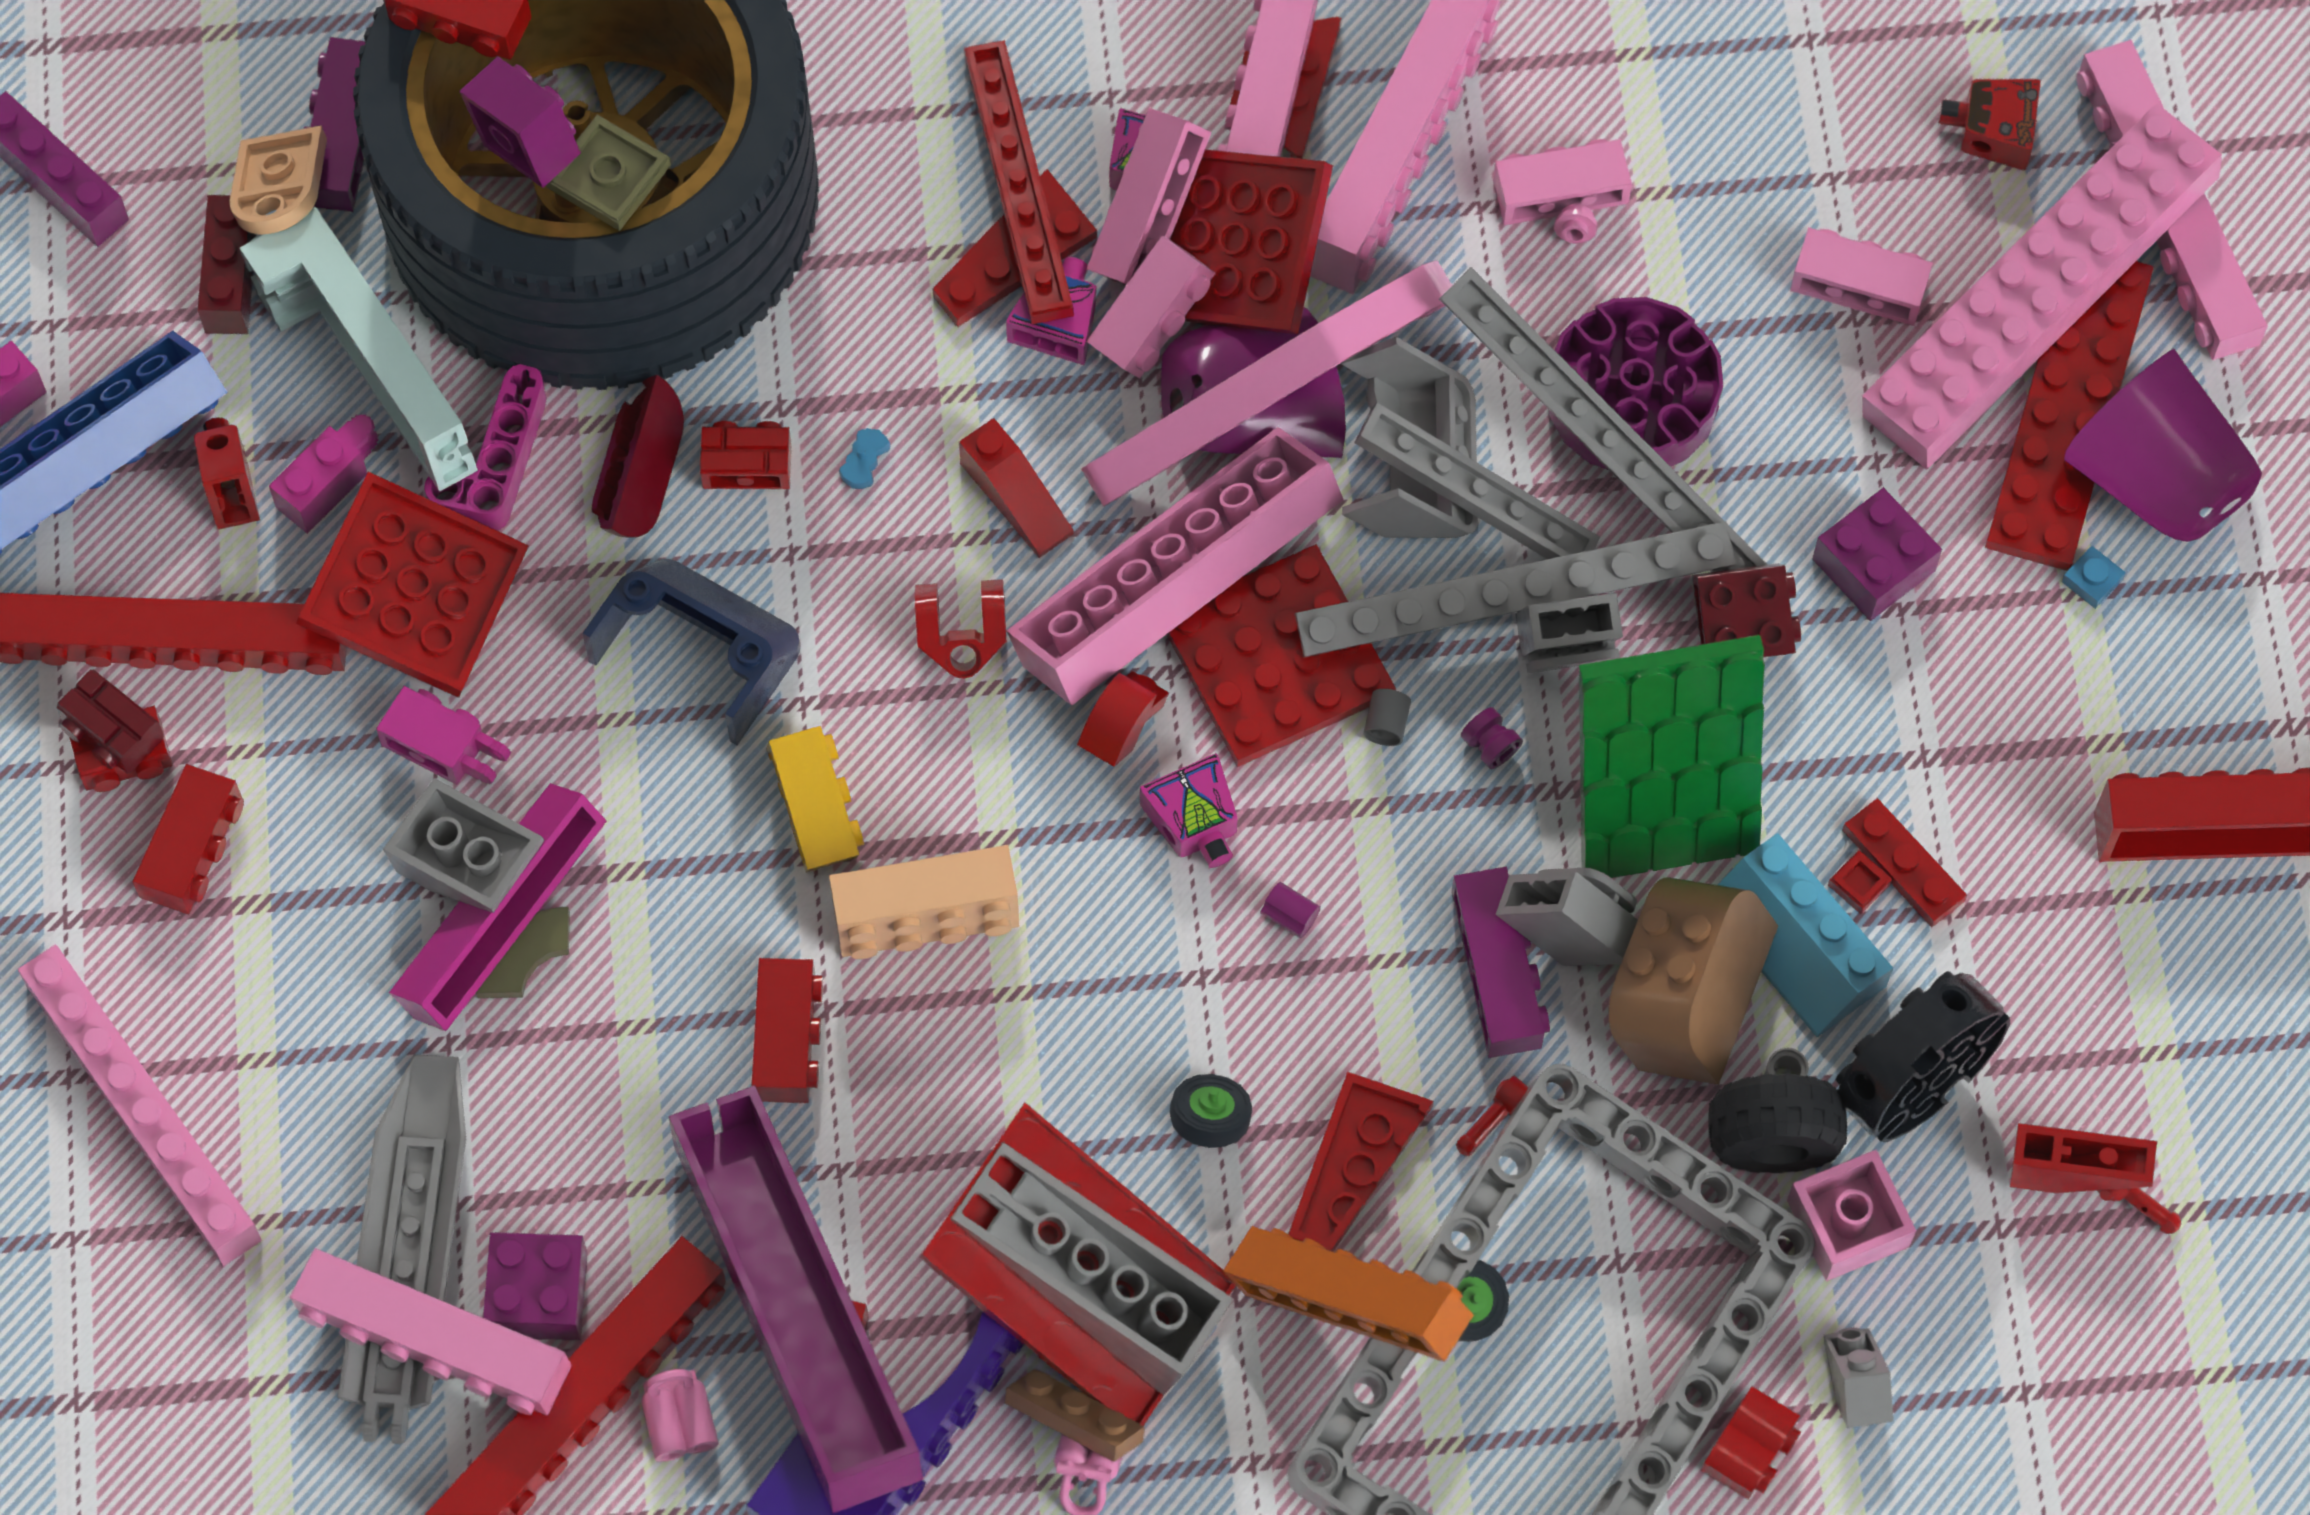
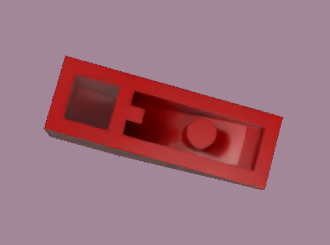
(1013, 487)
(2079, 1160)

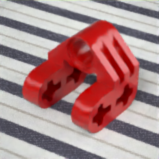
(983, 644)

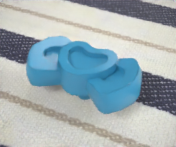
(863, 458)

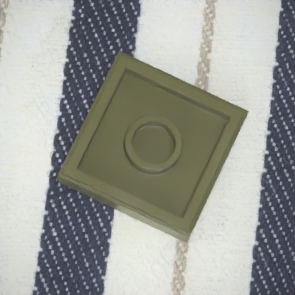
(610, 173)

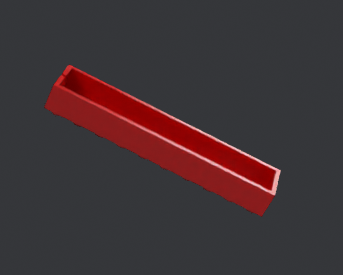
(2204, 816)

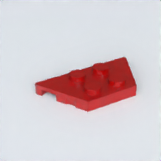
(1310, 86)

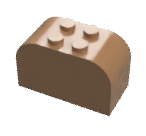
(1689, 977)

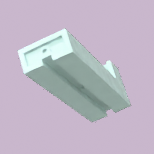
(311, 273)

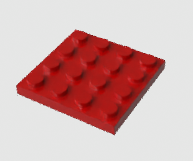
(1259, 233)
(412, 584)
(1251, 663)

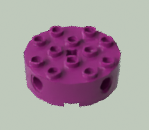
(1650, 370)

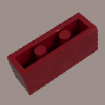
(224, 277)

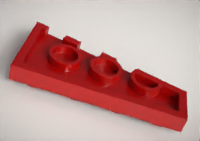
(989, 267)
(1356, 1153)

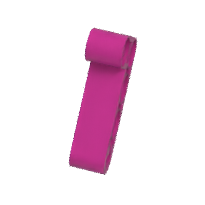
(500, 448)

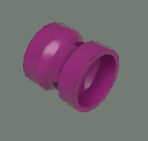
(1494, 740)

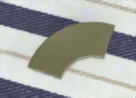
(541, 940)

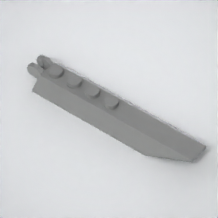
(408, 1227)

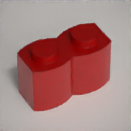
(1751, 1443)

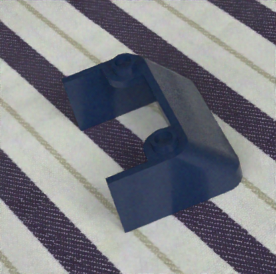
(759, 642)

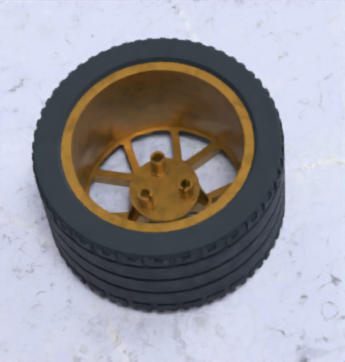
(565, 286)

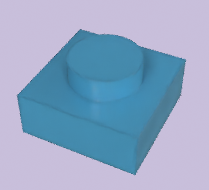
(2093, 577)

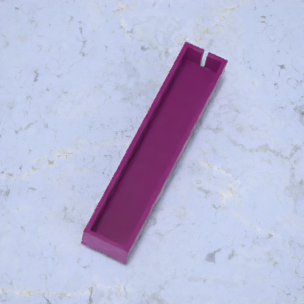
(796, 1301)

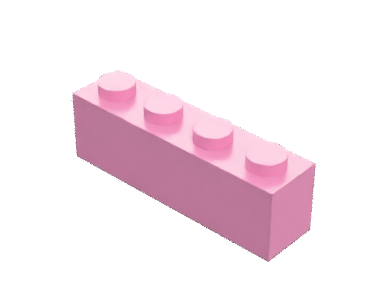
(1148, 194)

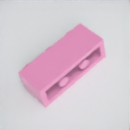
(1559, 177)
(1861, 276)
(1151, 307)

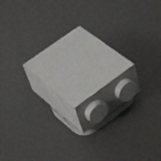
(1569, 632)
(1571, 914)

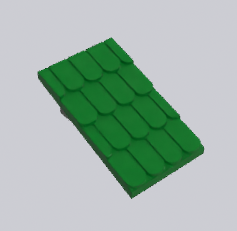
(1671, 757)

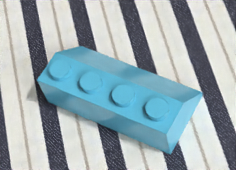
(1818, 952)

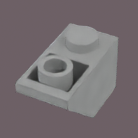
(1859, 1377)

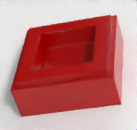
(1859, 882)

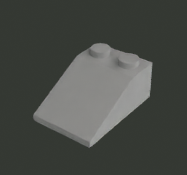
(461, 848)

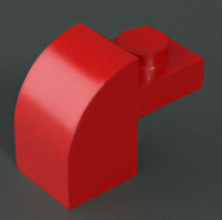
(1120, 716)

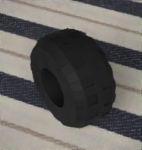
(1777, 1123)

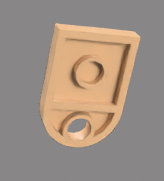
(277, 175)

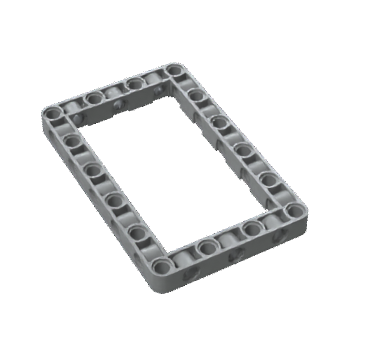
(1664, 1167)

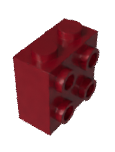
(1747, 605)

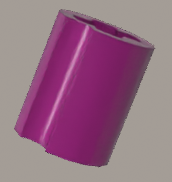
(1290, 910)

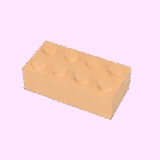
(925, 902)

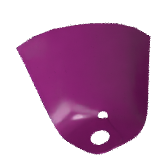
(1217, 352)
(2166, 452)

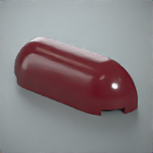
(639, 461)

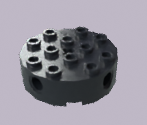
(1922, 1055)

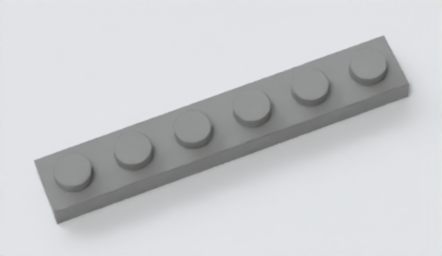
(1472, 486)

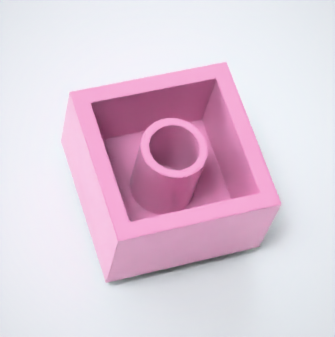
(1852, 1214)

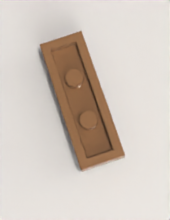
(1074, 1415)

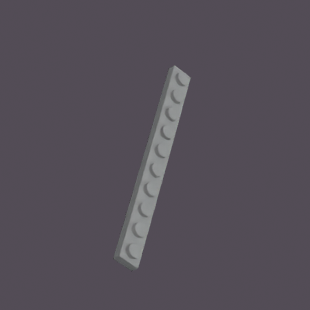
(1584, 411)
(1514, 589)

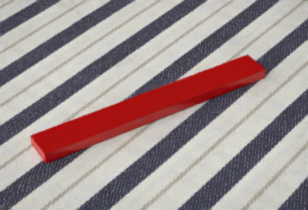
(1018, 182)

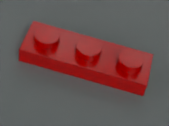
(1906, 861)

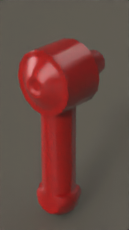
(1505, 1101)
(2168, 1221)

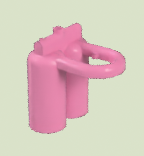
(678, 1415)
(1079, 1461)

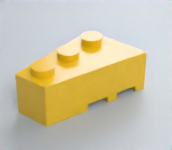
(815, 798)

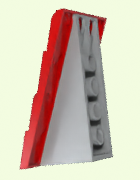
(1079, 1269)

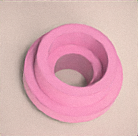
(1576, 224)

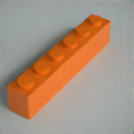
(1349, 1292)

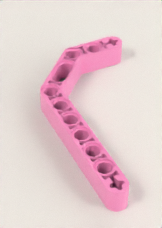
(1267, 381)

